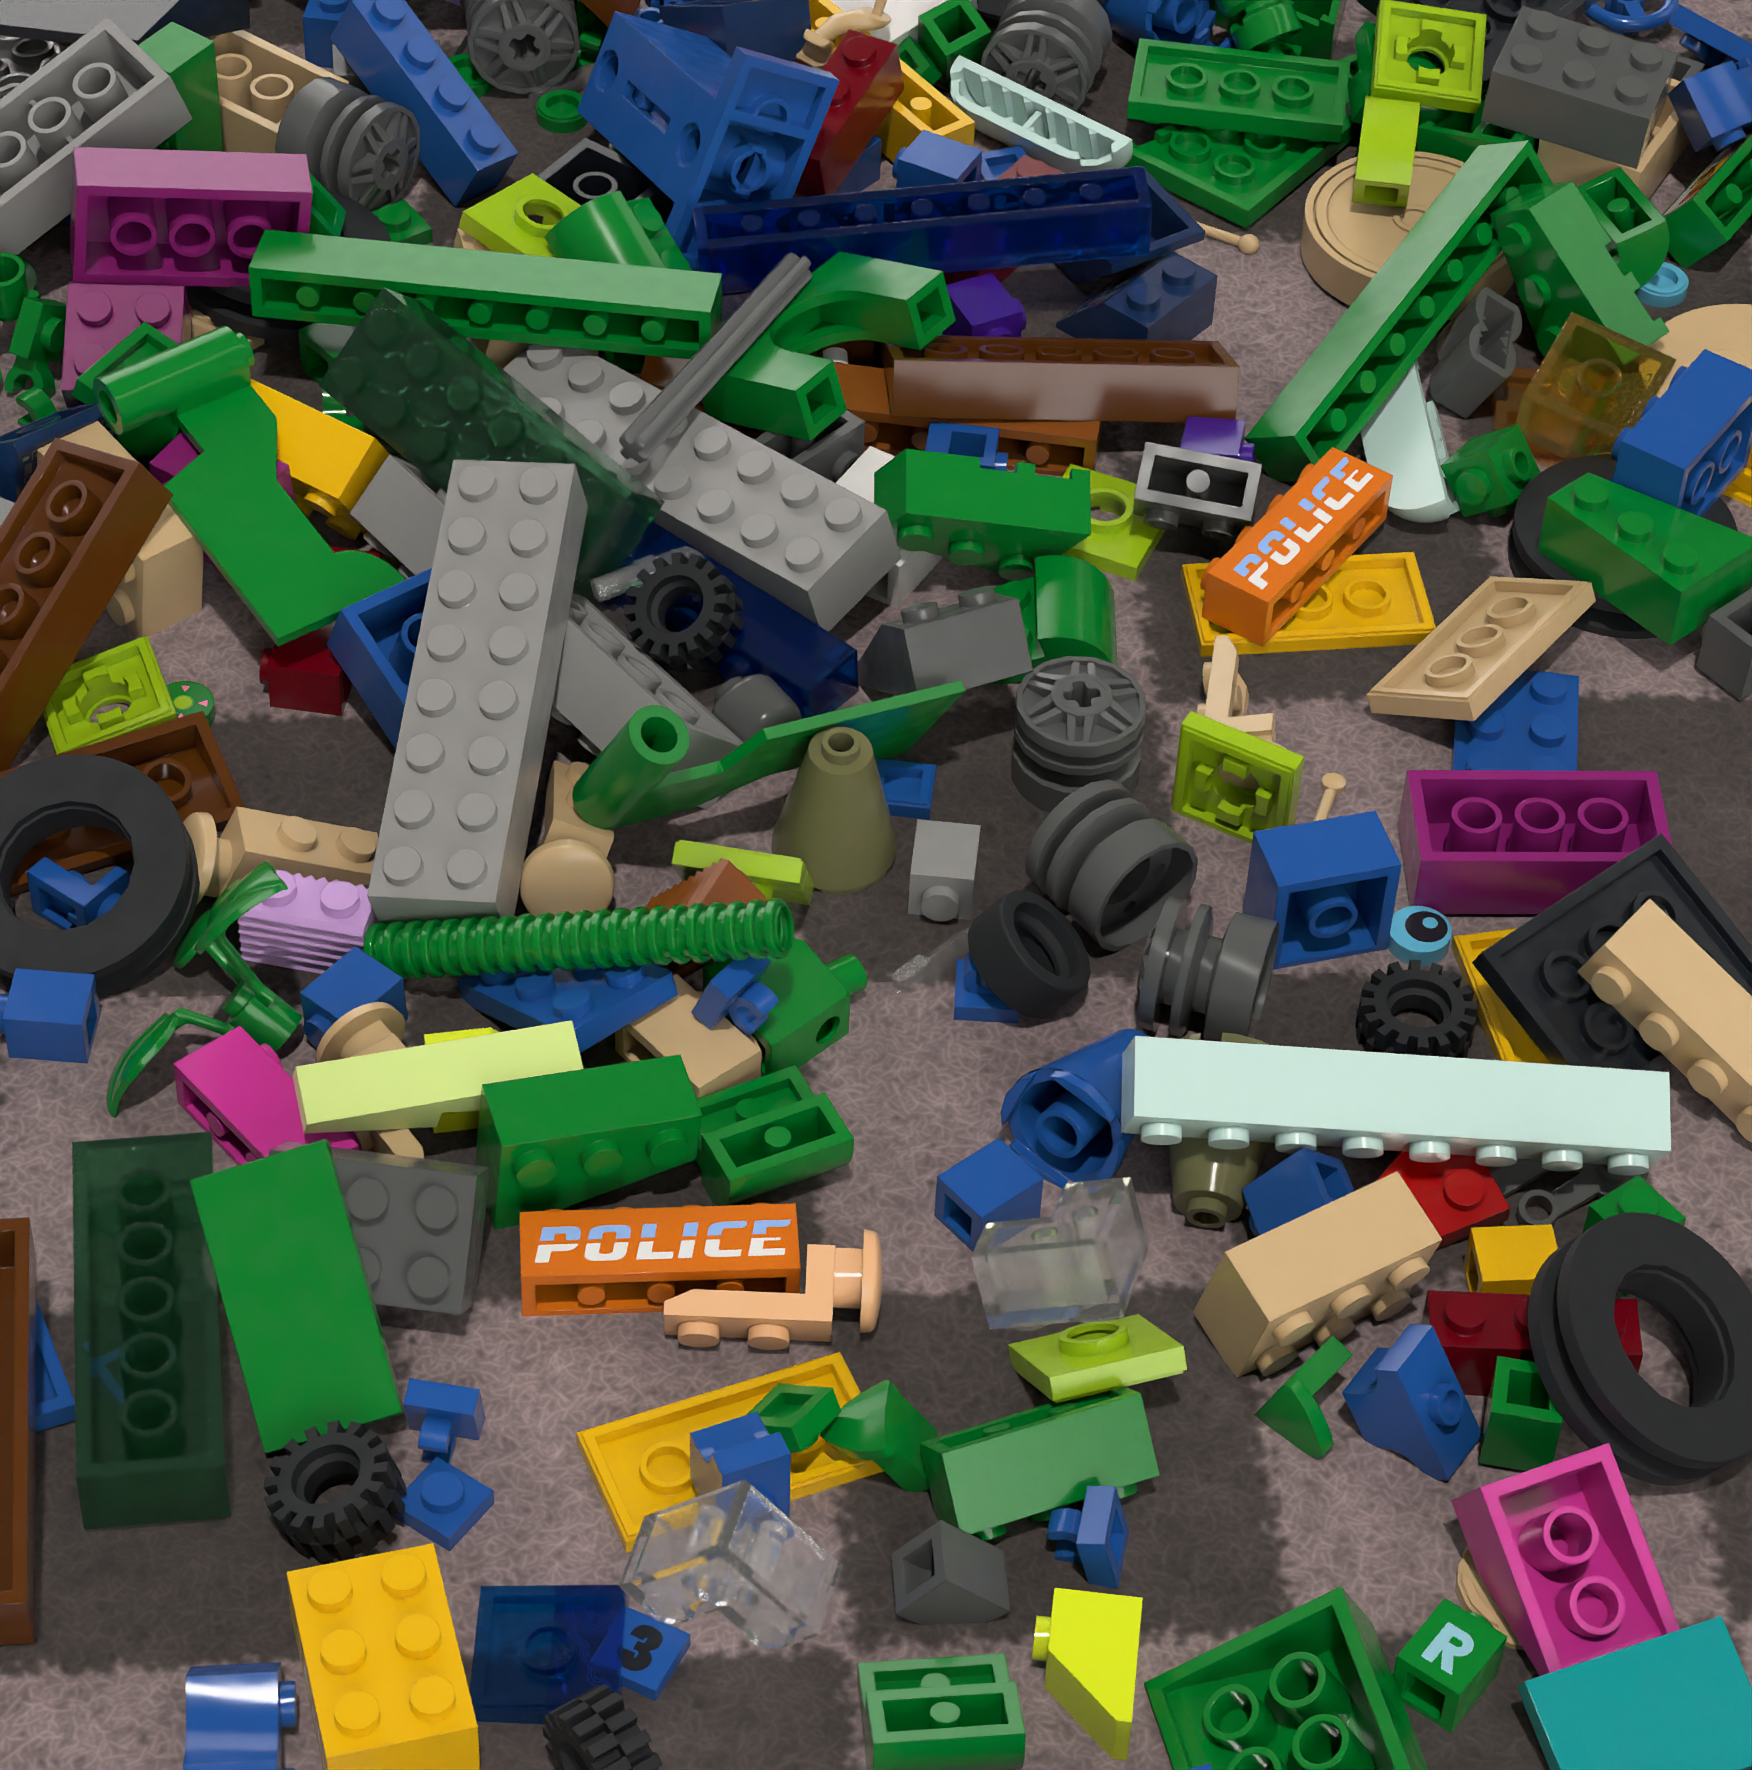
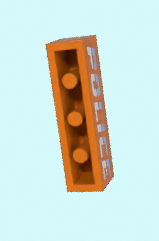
(1295, 546)
(648, 1255)

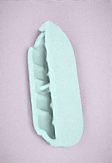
(1035, 122)
(1410, 445)

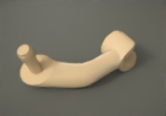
(819, 43)

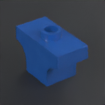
(1414, 1404)
(740, 1452)

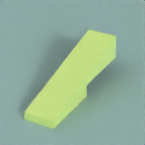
(423, 1081)

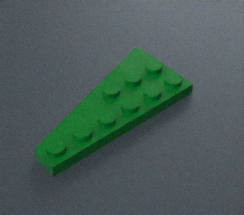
(1236, 170)

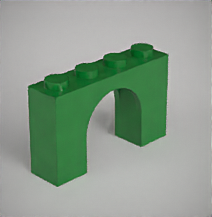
(847, 299)

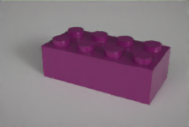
(180, 213)
(1520, 835)

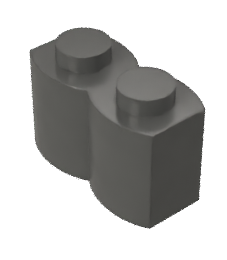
(1475, 352)

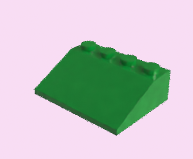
(1289, 1698)

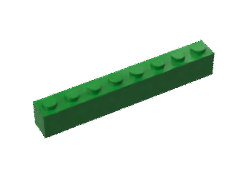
(490, 293)
(1395, 314)

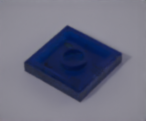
(539, 1647)

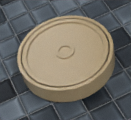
(1351, 241)

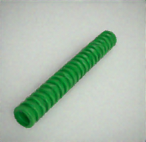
(583, 939)

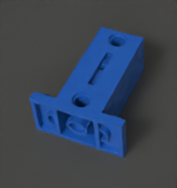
(704, 121)

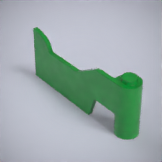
(232, 488)
(633, 774)

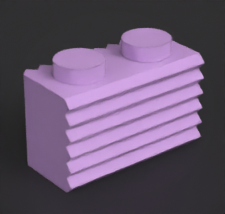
(306, 924)

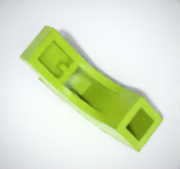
(1386, 152)

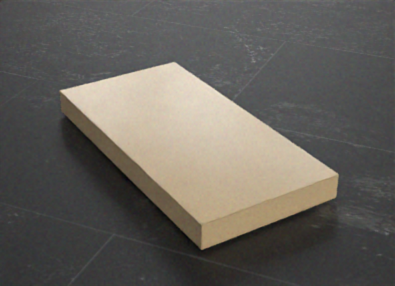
(1481, 648)

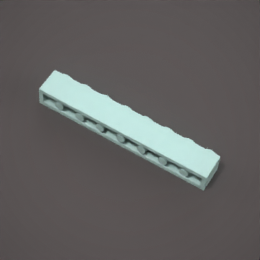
(1395, 1104)

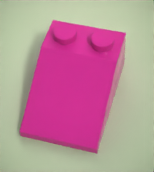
(1566, 1560)

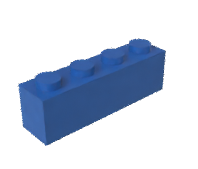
(407, 67)

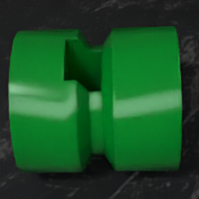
(1260, 22)

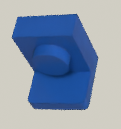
(67, 896)

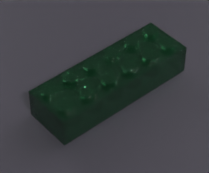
(449, 402)
(146, 1335)

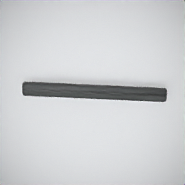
(714, 358)

